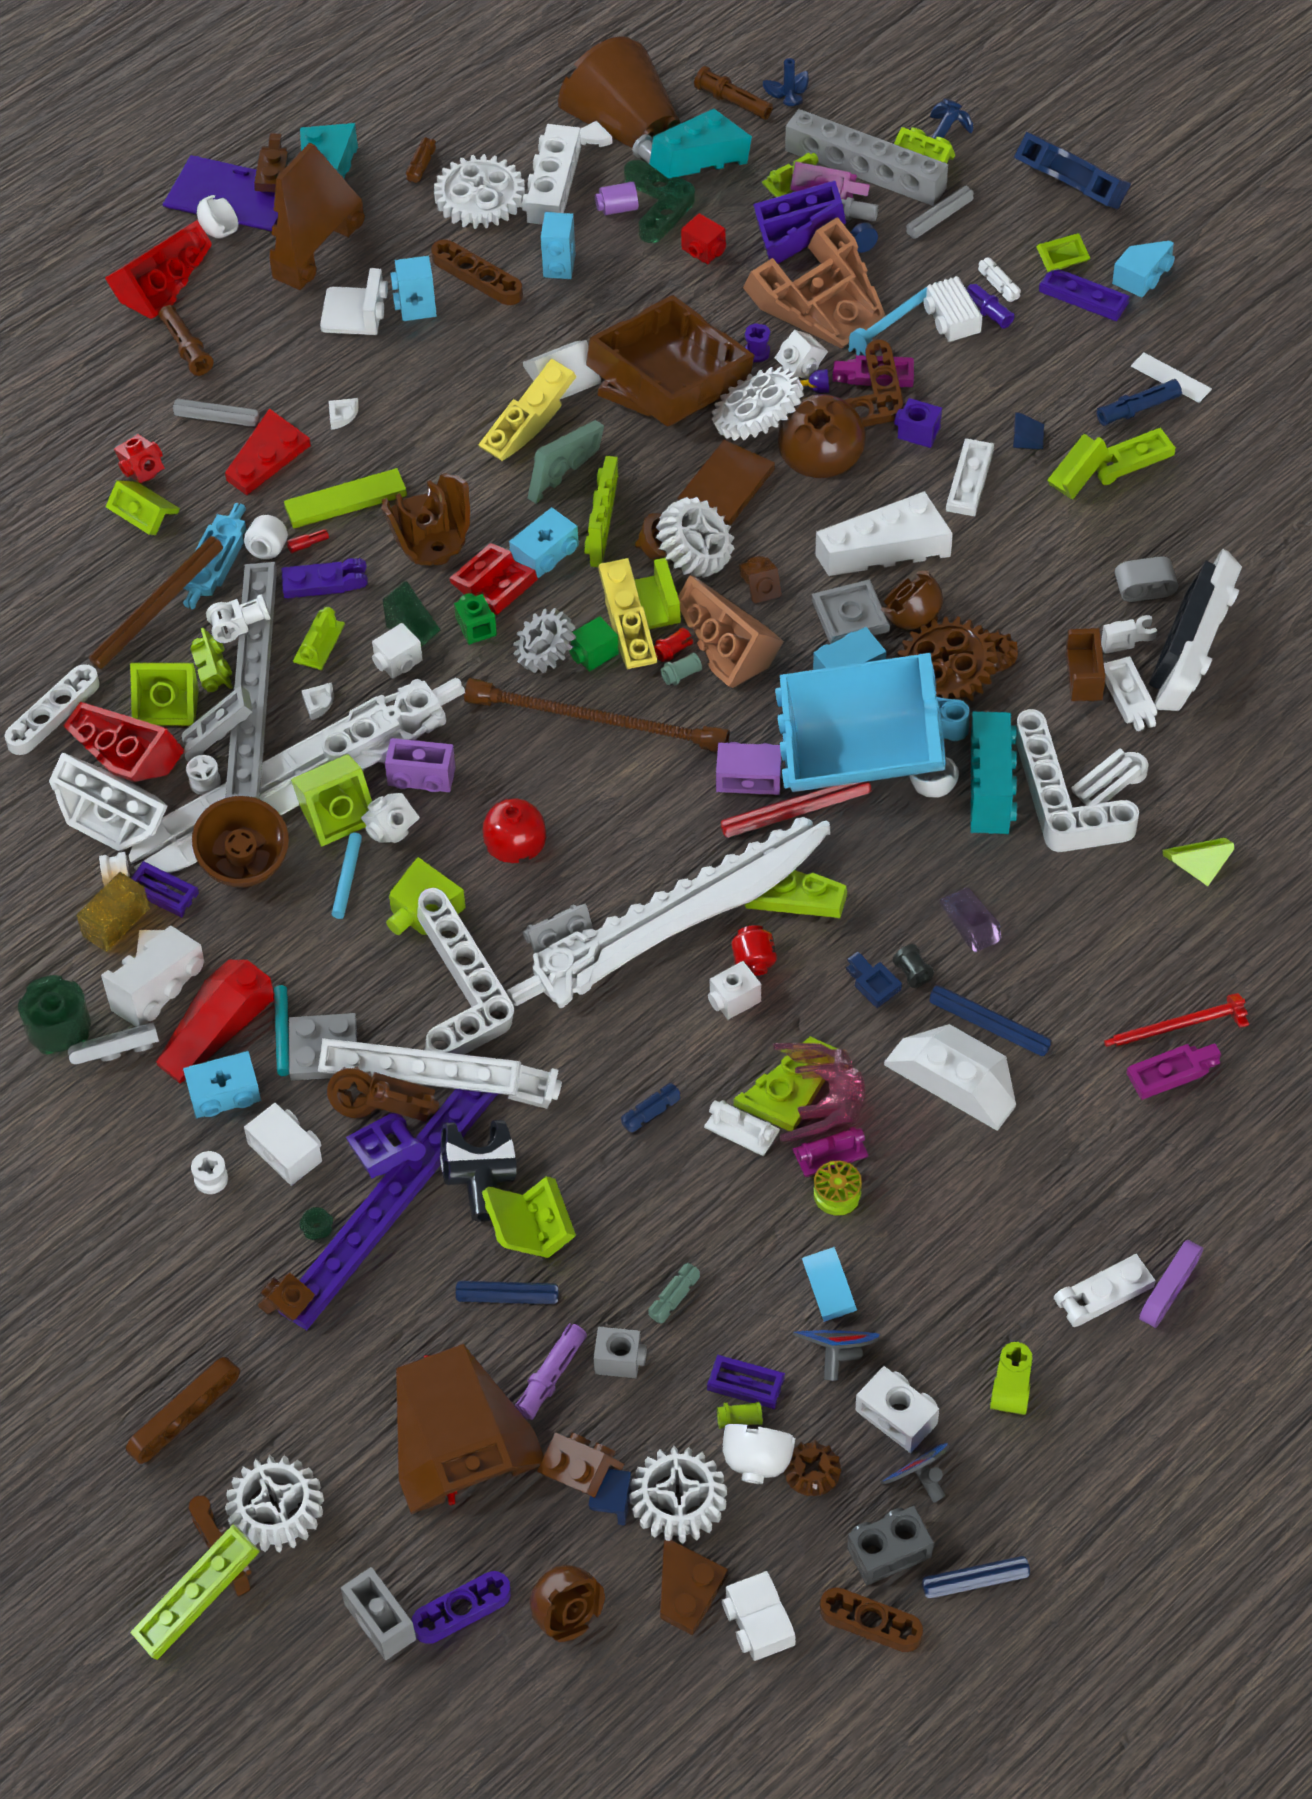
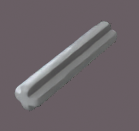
(939, 212)
(216, 412)

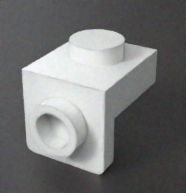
(537, 1087)

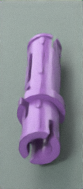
(543, 1382)

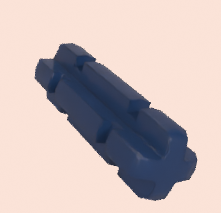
(650, 1107)

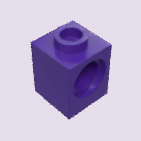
(919, 422)

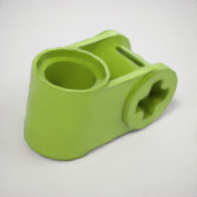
(1012, 1382)

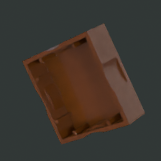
(669, 360)

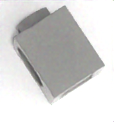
(615, 1339)

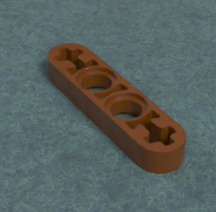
(472, 276)
(182, 1410)

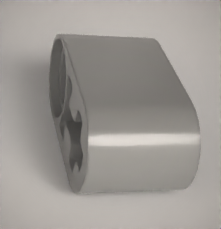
(1146, 579)

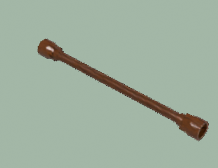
(485, 693)

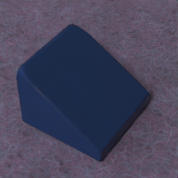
(1027, 432)

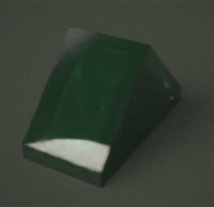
(405, 607)

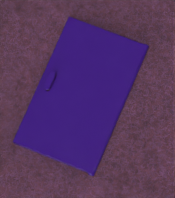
(235, 183)

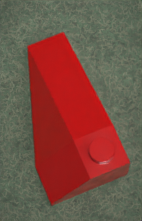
(160, 272)

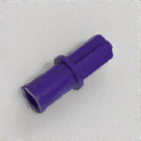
(990, 306)

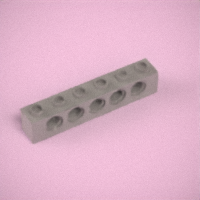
(867, 157)

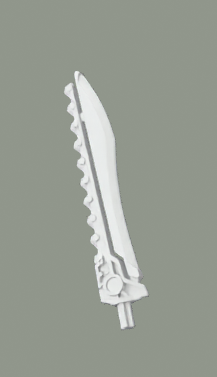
(589, 956)

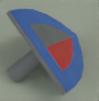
(839, 1346)
(928, 1476)

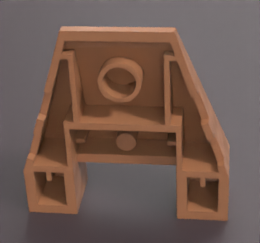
(829, 298)

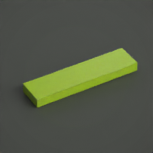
(344, 498)
(195, 1592)

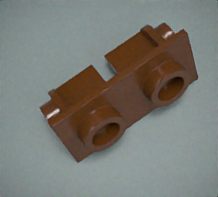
(401, 1097)

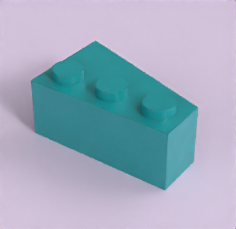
(334, 142)
(699, 143)

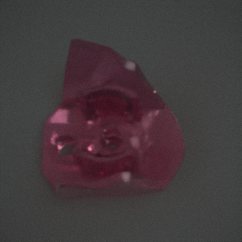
(845, 1083)

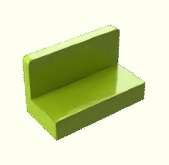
(1078, 466)
(139, 505)
(659, 596)

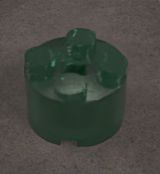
(54, 1014)

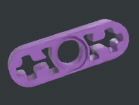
(1171, 1283)

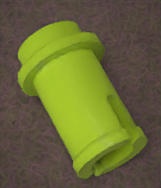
(739, 1414)

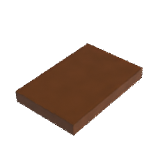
(729, 480)

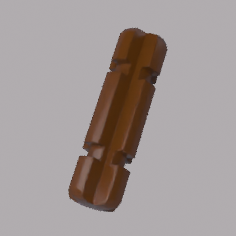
(420, 160)

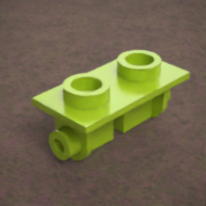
(780, 180)
(319, 640)
(209, 652)

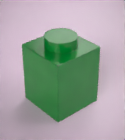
(594, 644)

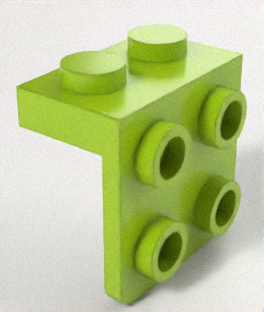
(532, 1221)

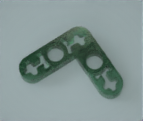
(676, 196)

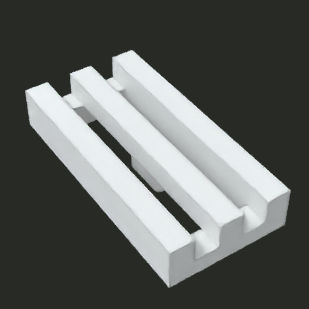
(1090, 779)

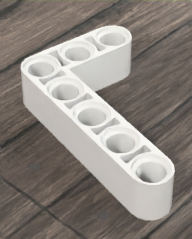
(1062, 825)
(466, 977)

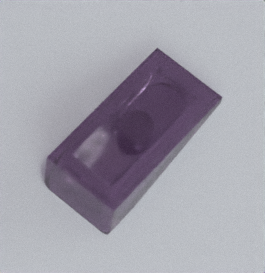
(972, 919)

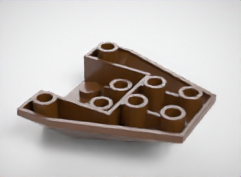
(456, 1428)

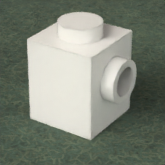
(397, 651)
(734, 990)

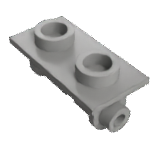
(562, 925)

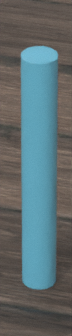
(346, 875)

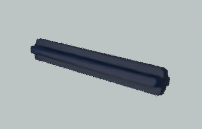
(990, 1020)

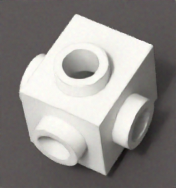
(801, 354)
(389, 818)

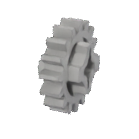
(544, 640)

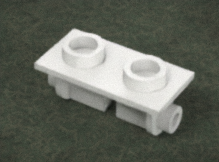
(741, 1127)

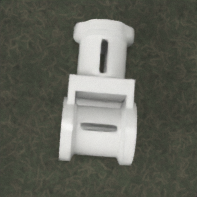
(235, 617)

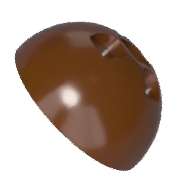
(823, 448)
(240, 826)

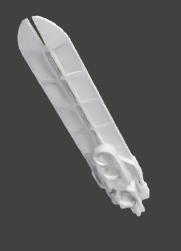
(276, 788)

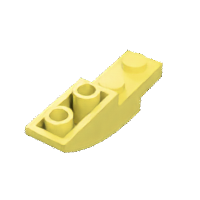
(529, 415)
(627, 614)

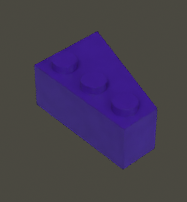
(792, 219)

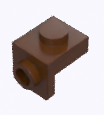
(762, 579)
(286, 1295)

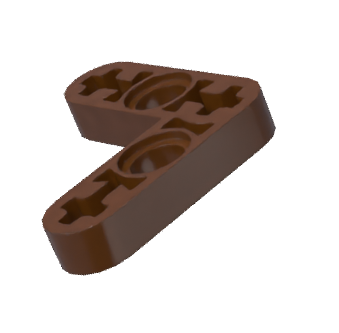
(881, 394)

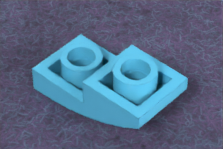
(829, 1284)

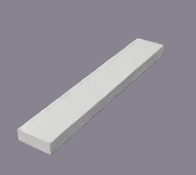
(423, 1066)

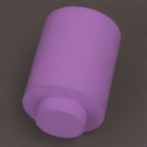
(617, 198)

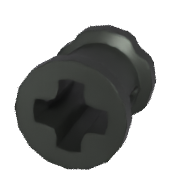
(913, 965)

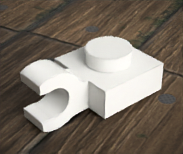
(1124, 634)

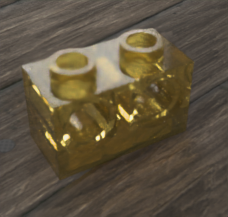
(113, 911)

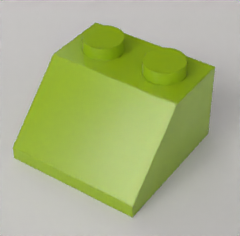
(333, 798)

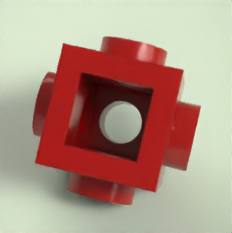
(139, 458)

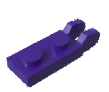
(324, 578)

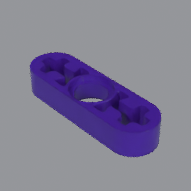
(433, 1609)

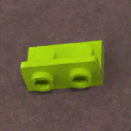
(918, 142)

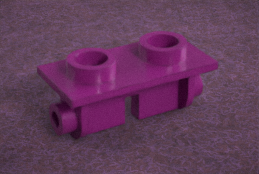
(843, 1146)

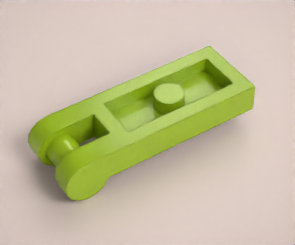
(1135, 455)

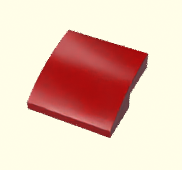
(494, 576)

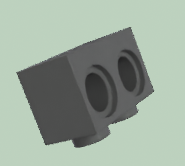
(895, 1552)

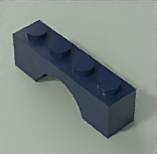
(1072, 170)

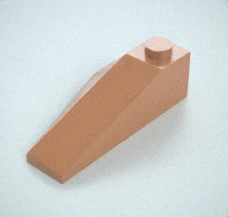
(729, 636)

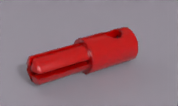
(305, 541)

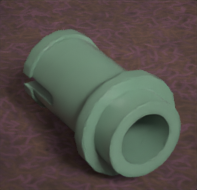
(680, 669)

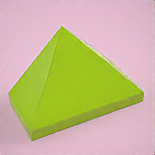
(1063, 252)
(1201, 859)

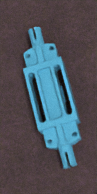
(229, 532)

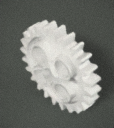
(479, 191)
(757, 403)

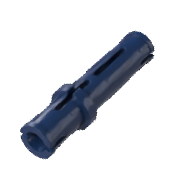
(1129, 405)

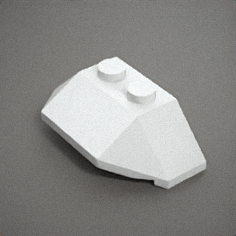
(104, 804)
(957, 1072)

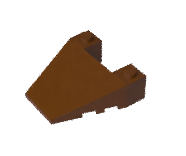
(310, 206)

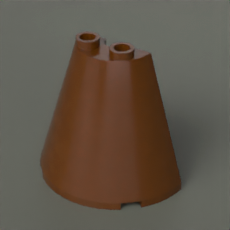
(619, 91)

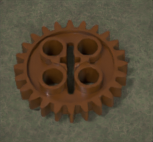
(951, 660)

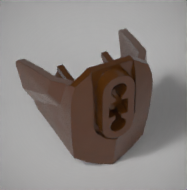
(431, 520)

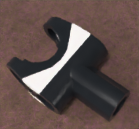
(476, 1165)

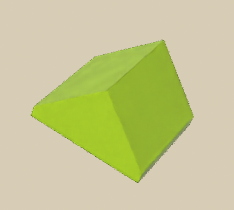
(164, 693)

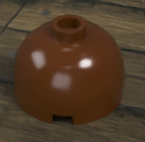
(914, 602)
(566, 1601)

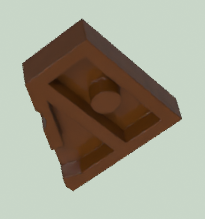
(688, 1586)

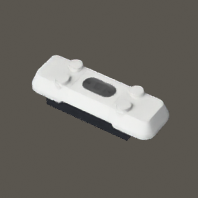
(1193, 631)

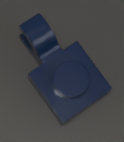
(873, 982)

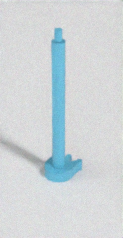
(861, 338)

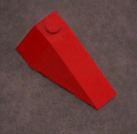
(123, 743)
(216, 1014)

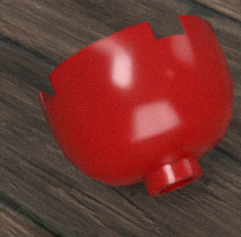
(514, 830)

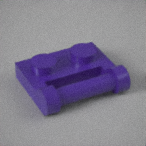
(377, 1152)

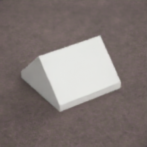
(574, 358)

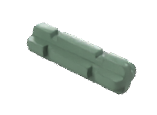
(674, 1293)

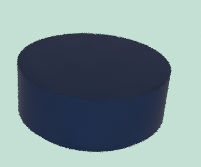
(865, 236)

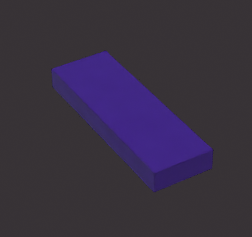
(1084, 294)

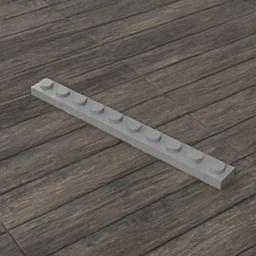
(252, 674)

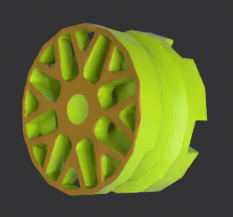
(837, 1189)

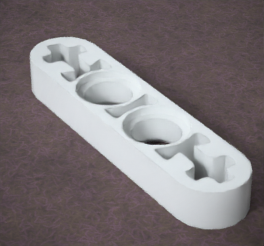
(48, 706)

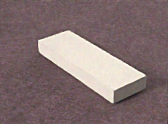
(970, 477)

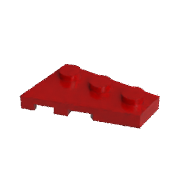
(266, 452)

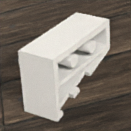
(153, 977)

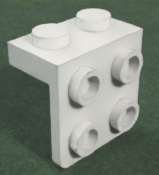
(355, 309)

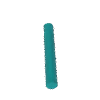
(281, 1030)

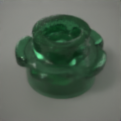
(313, 1216)

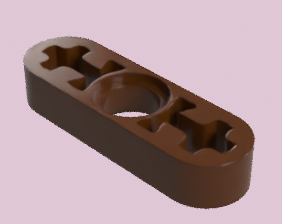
(842, 1619)

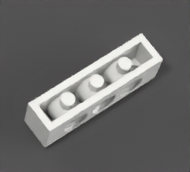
(552, 172)

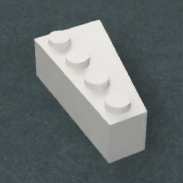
(884, 536)

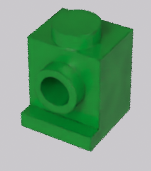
(472, 612)

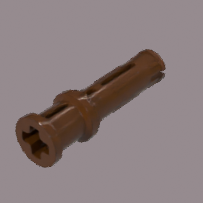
(724, 89)
(189, 347)

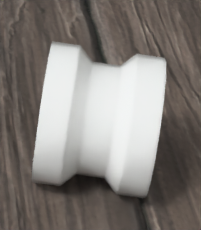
(207, 768)
(112, 866)
(205, 1179)

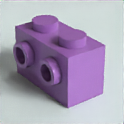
(420, 765)
(748, 768)

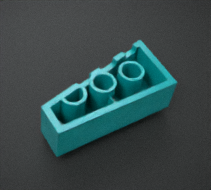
(992, 772)

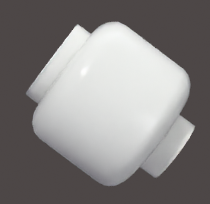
(265, 537)

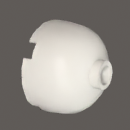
(757, 1452)

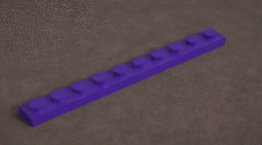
(385, 1205)

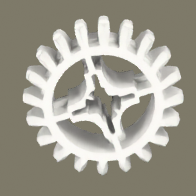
(690, 543)
(298, 1488)
(709, 1491)

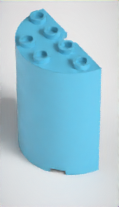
(860, 723)

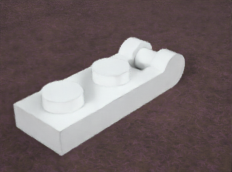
(1105, 1290)

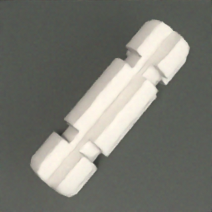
(999, 279)

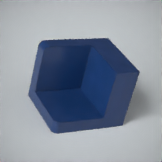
(613, 1495)

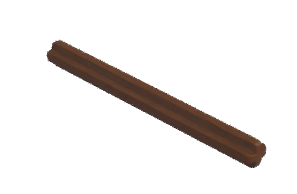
(155, 602)

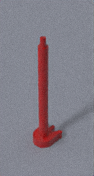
(1234, 1006)

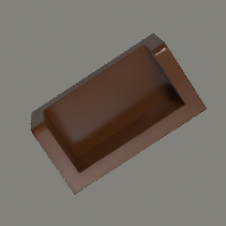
(1085, 664)

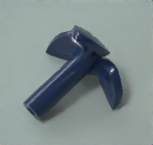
(792, 85)
(950, 112)

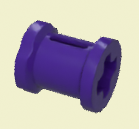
(757, 337)

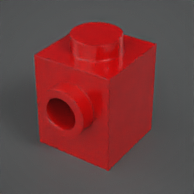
(703, 238)

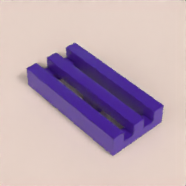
(159, 900)
(742, 1393)

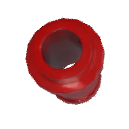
(667, 648)

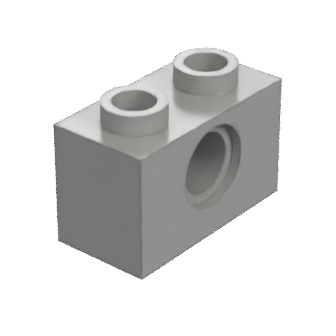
(378, 1613)

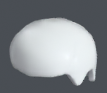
(217, 217)
(936, 783)

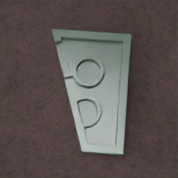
(561, 455)

